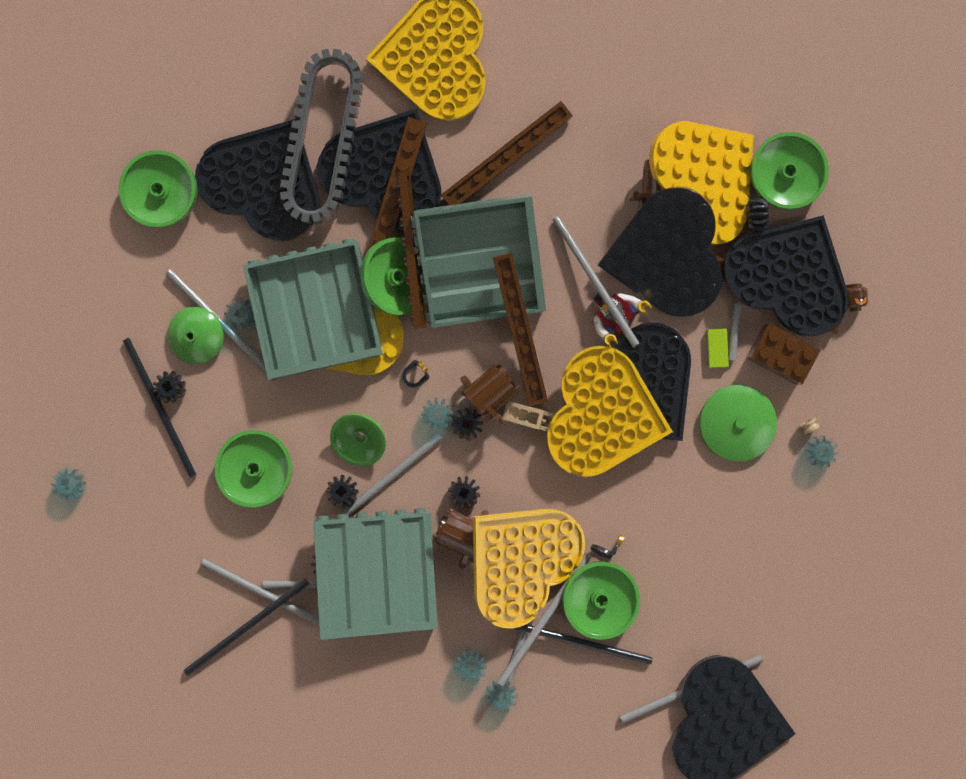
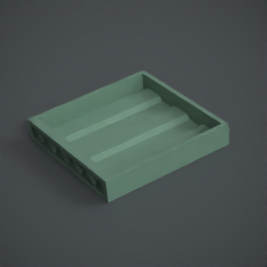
(458, 260)
(312, 309)
(374, 573)

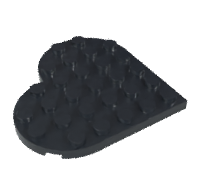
(372, 164)
(245, 179)
(667, 253)
(792, 273)
(664, 367)
(727, 721)

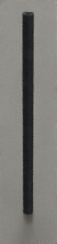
(159, 407)
(247, 626)
(589, 644)

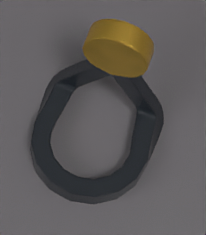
(422, 380)
(594, 548)

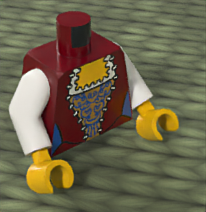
(604, 321)

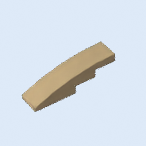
(527, 416)

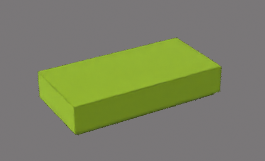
(717, 348)

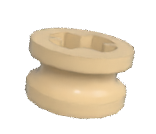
(809, 425)

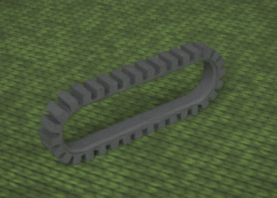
(353, 99)

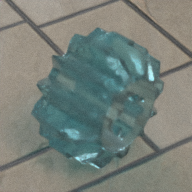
(234, 312)
(431, 412)
(824, 459)
(62, 481)
(462, 666)
(508, 697)

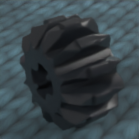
(757, 215)
(165, 392)
(465, 430)
(337, 485)
(470, 494)

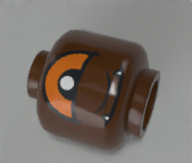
(857, 296)

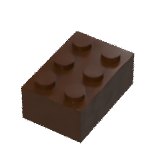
(783, 354)

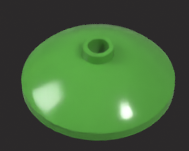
(206, 331)
(354, 447)

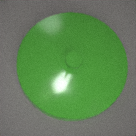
(789, 171)
(157, 189)
(385, 277)
(738, 423)
(253, 468)
(601, 600)

